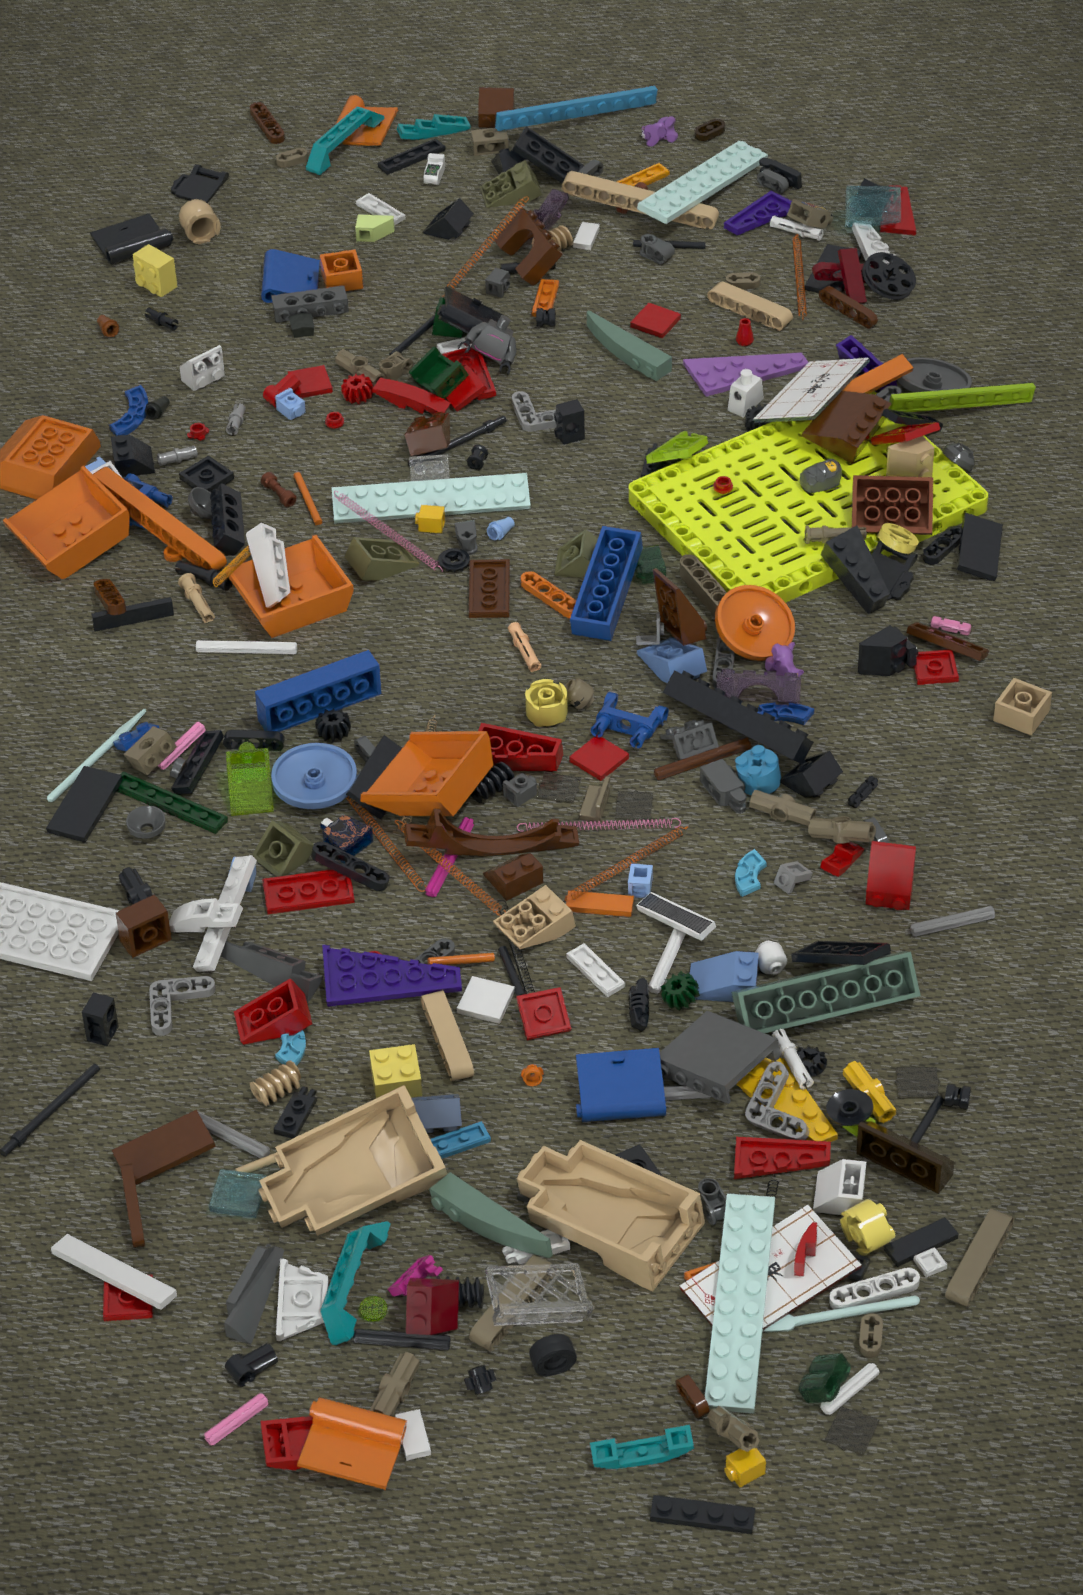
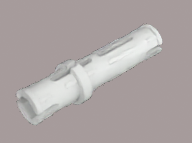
(794, 227)
(789, 1053)

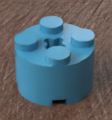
(758, 770)

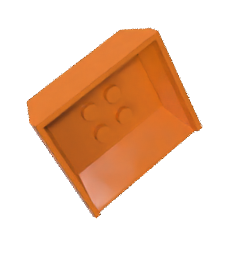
(44, 455)
(71, 524)
(316, 589)
(432, 773)

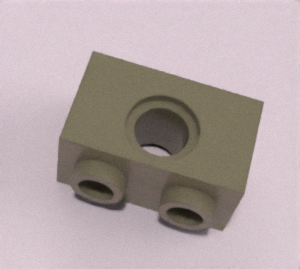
(488, 141)
(150, 750)

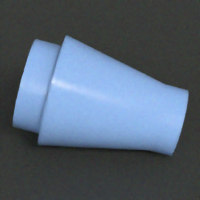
(500, 528)

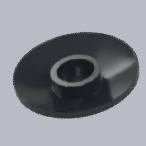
(849, 1107)

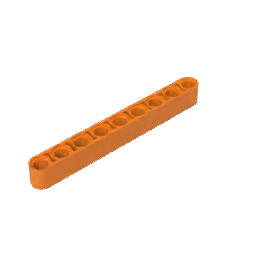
(162, 523)

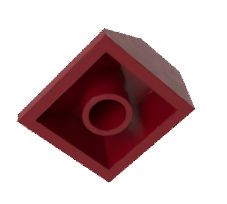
(432, 1306)

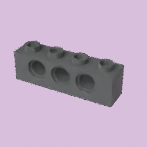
(317, 302)

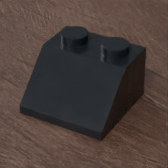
(450, 221)
(132, 456)
(882, 653)
(813, 775)

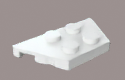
(299, 1299)

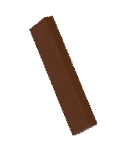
(947, 641)

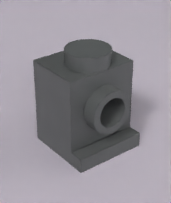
(497, 282)
(520, 789)

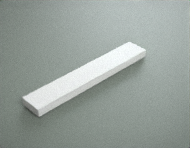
(114, 1271)

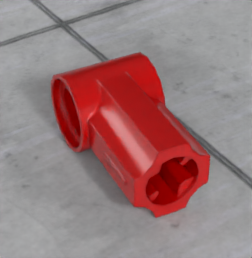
(287, 382)

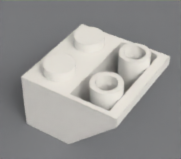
(203, 369)
(839, 1186)

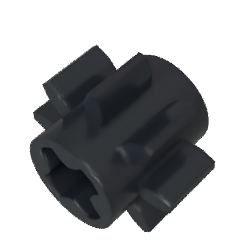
(480, 1379)

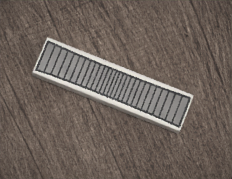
(676, 916)

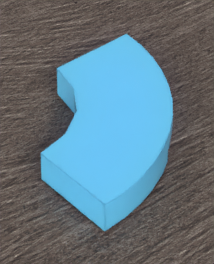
(747, 873)
(292, 1048)

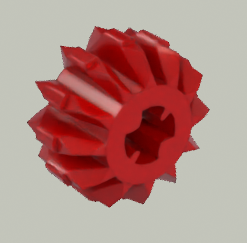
(357, 388)

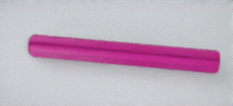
(440, 873)

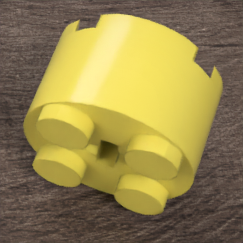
(546, 703)
(867, 1226)

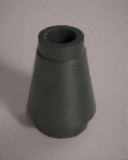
(156, 407)

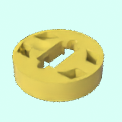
(898, 538)

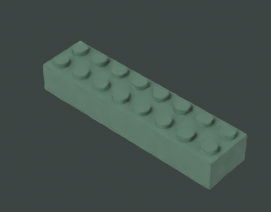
(827, 993)

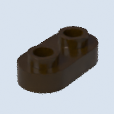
(709, 130)

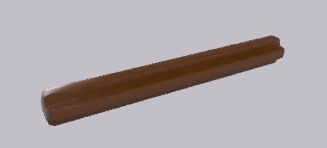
(702, 758)

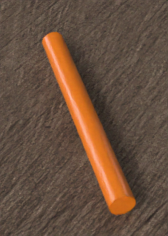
(307, 498)

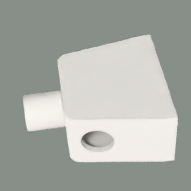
(745, 393)

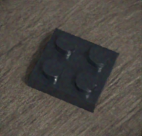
(206, 474)

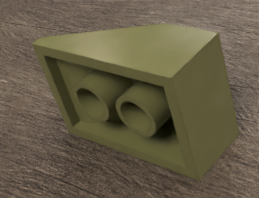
(378, 558)

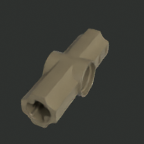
(358, 365)
(782, 807)
(842, 829)
(396, 1384)
(733, 1428)

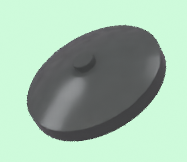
(934, 375)

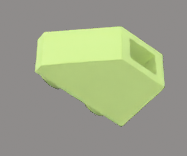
(373, 227)

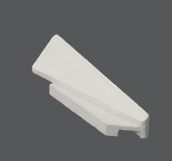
(269, 563)

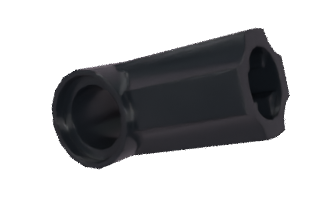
(246, 1367)

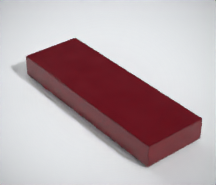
(852, 274)

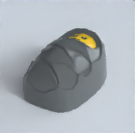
(821, 476)

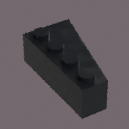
(856, 569)

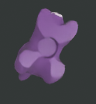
(660, 131)
(782, 660)

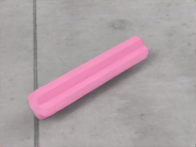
(183, 743)
(236, 1419)

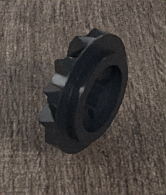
(452, 554)
(819, 1060)

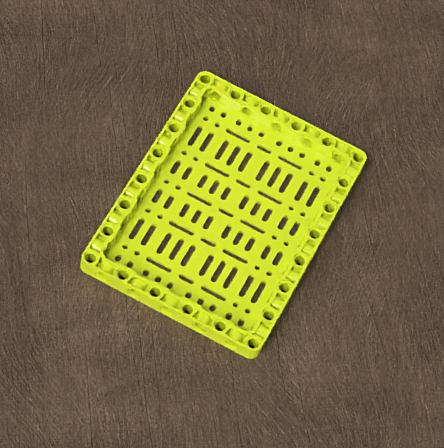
(657, 494)

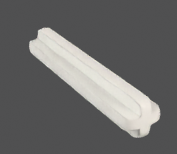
(851, 1387)

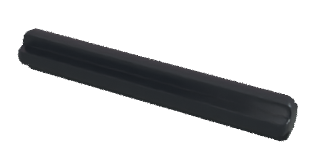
(401, 1339)

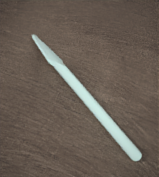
(94, 757)
(789, 1322)

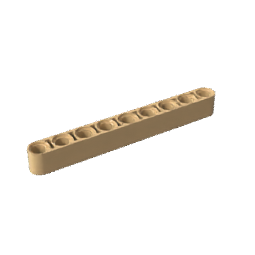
(628, 197)

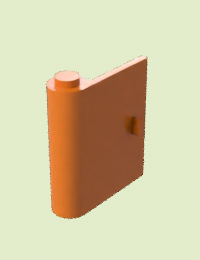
(365, 134)
(352, 1443)

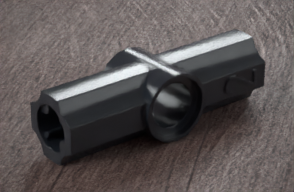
(134, 886)

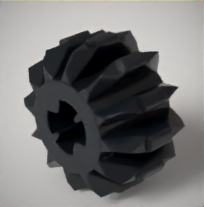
(333, 724)

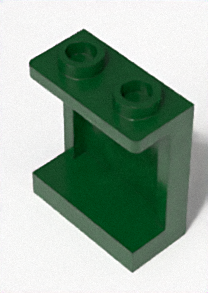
(437, 373)

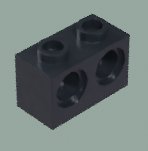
(100, 1019)

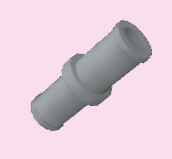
(235, 419)
(177, 455)

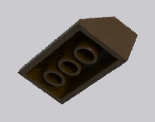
(903, 1156)

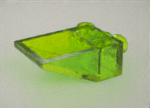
(249, 780)

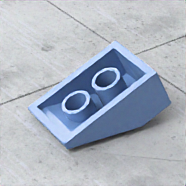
(673, 656)
(725, 974)

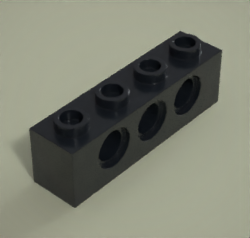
(227, 519)

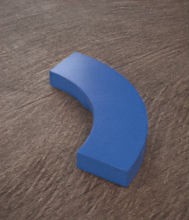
(136, 413)
(792, 712)

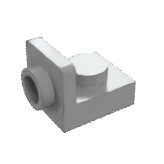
(790, 874)

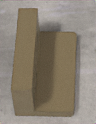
(595, 802)

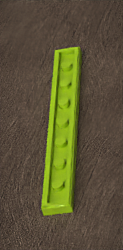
(962, 398)

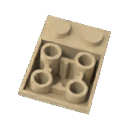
(536, 919)

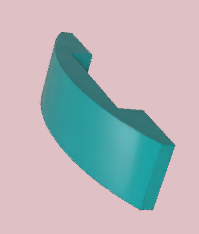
(643, 1451)

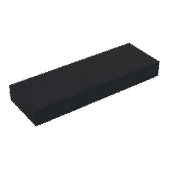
(921, 1240)

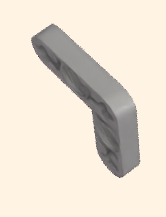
(536, 419)
(170, 993)
(768, 1112)

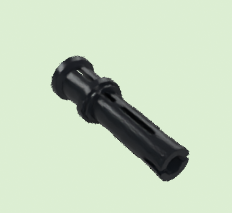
(203, 574)

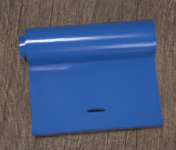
(288, 274)
(620, 1085)

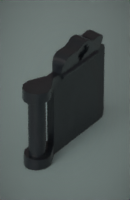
(197, 186)
(894, 573)

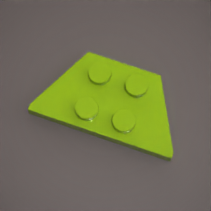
(680, 446)

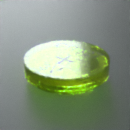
(373, 1308)

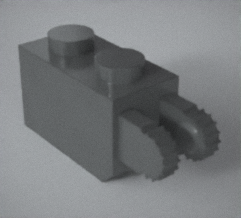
(724, 785)

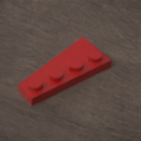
(907, 223)

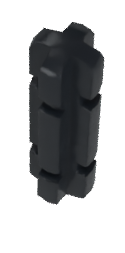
(862, 791)

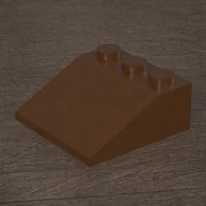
(677, 612)

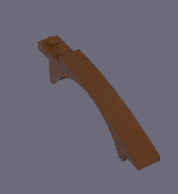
(443, 835)

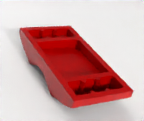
(285, 1441)

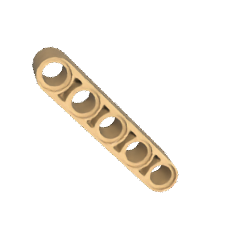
(750, 305)
(447, 1035)

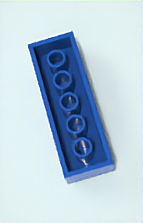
(606, 583)
(324, 688)

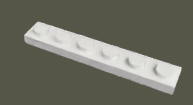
(232, 893)

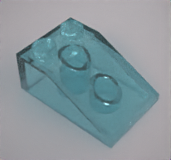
(872, 205)

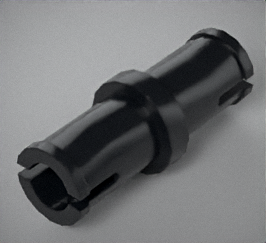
(161, 318)

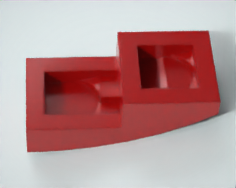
(842, 858)
(806, 1247)

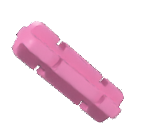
(950, 625)

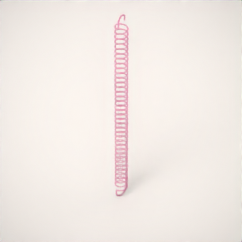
(382, 526)
(610, 824)

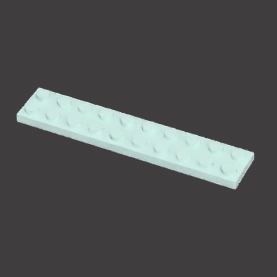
(701, 182)
(455, 494)
(740, 1303)

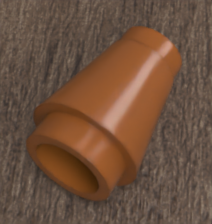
(108, 326)

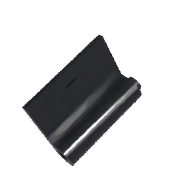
(125, 238)
(464, 312)

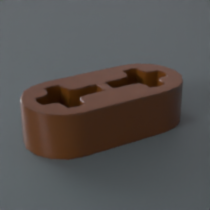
(692, 1396)

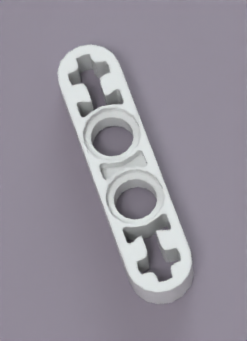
(872, 1286)

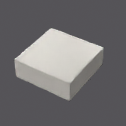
(930, 1262)

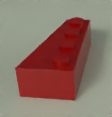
(523, 749)

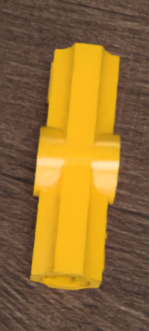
(861, 1080)

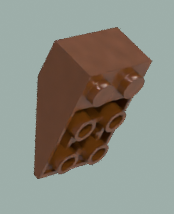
(428, 433)

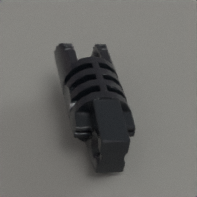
(639, 1004)

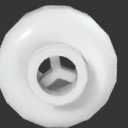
(771, 957)

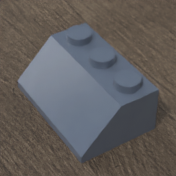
(439, 1112)

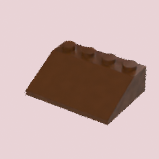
(847, 424)

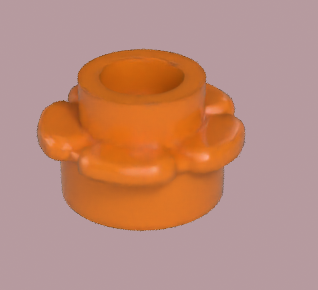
(534, 1079)

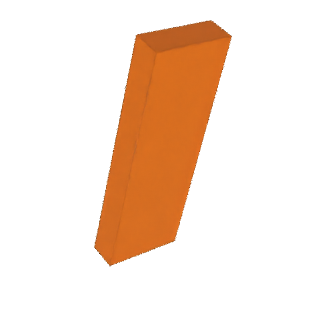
(546, 295)
(601, 903)

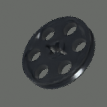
(882, 273)

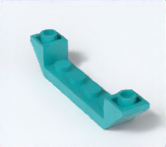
(319, 158)
(338, 1321)

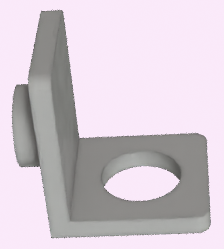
(652, 639)

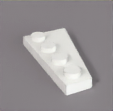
(869, 240)

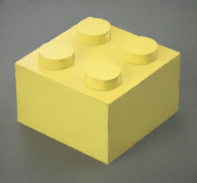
(154, 270)
(395, 1068)

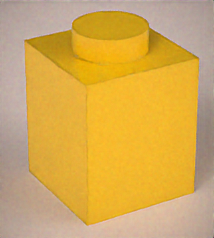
(430, 518)
(745, 1466)

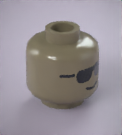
(579, 693)

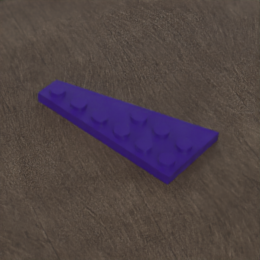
(379, 977)

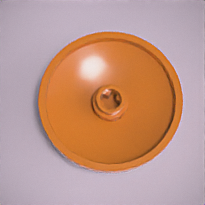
(753, 621)

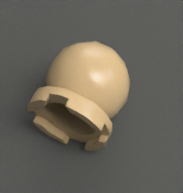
(199, 221)

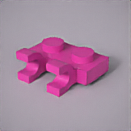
(419, 1269)

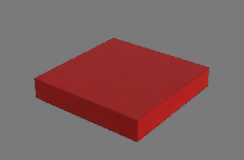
(655, 320)
(314, 382)
(466, 391)
(936, 667)
(599, 757)
(543, 1013)
(123, 1306)

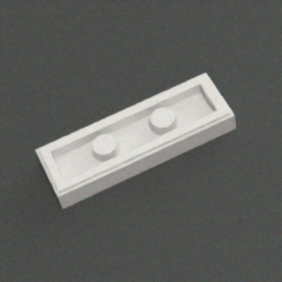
(377, 207)
(595, 970)

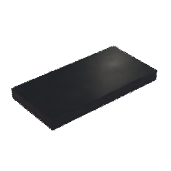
(545, 155)
(829, 254)
(979, 547)
(375, 765)
(84, 804)
(841, 952)

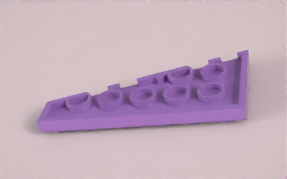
(719, 373)

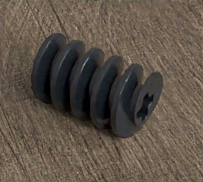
(492, 781)
(470, 1292)

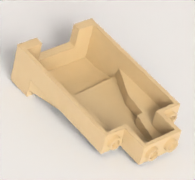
(353, 1165)
(613, 1208)

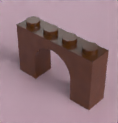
(544, 250)

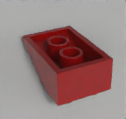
(890, 875)
(273, 1014)

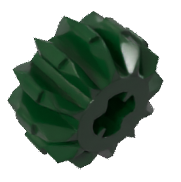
(680, 990)

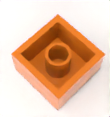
(341, 269)

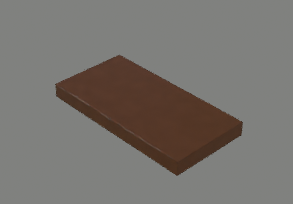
(489, 588)
(165, 1147)

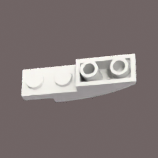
(204, 913)

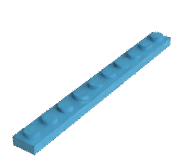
(575, 108)

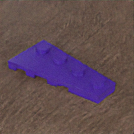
(758, 213)

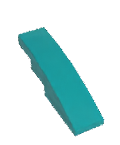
(438, 126)

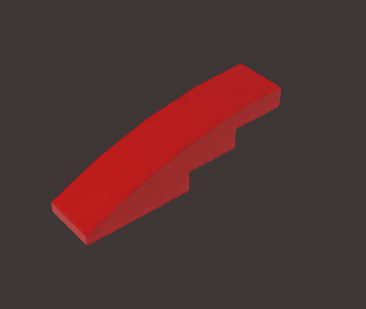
(409, 395)

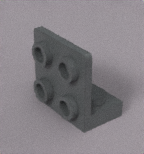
(691, 739)

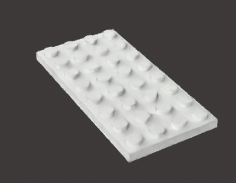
(54, 932)

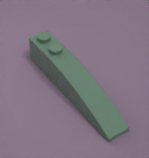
(630, 348)
(486, 1217)

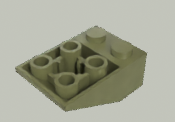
(511, 187)

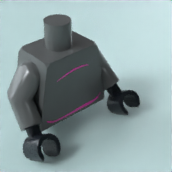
(493, 341)

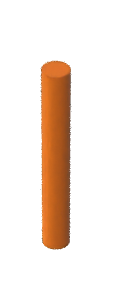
(462, 959)

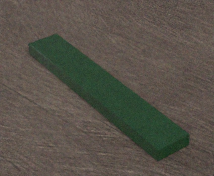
(172, 803)

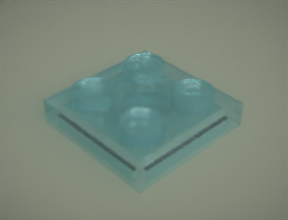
(236, 1193)

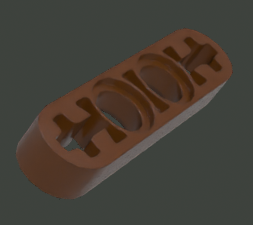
(264, 124)
(864, 315)
(109, 597)
(132, 1205)

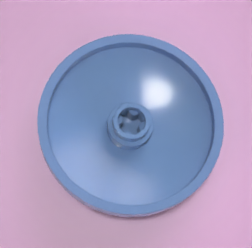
(313, 775)

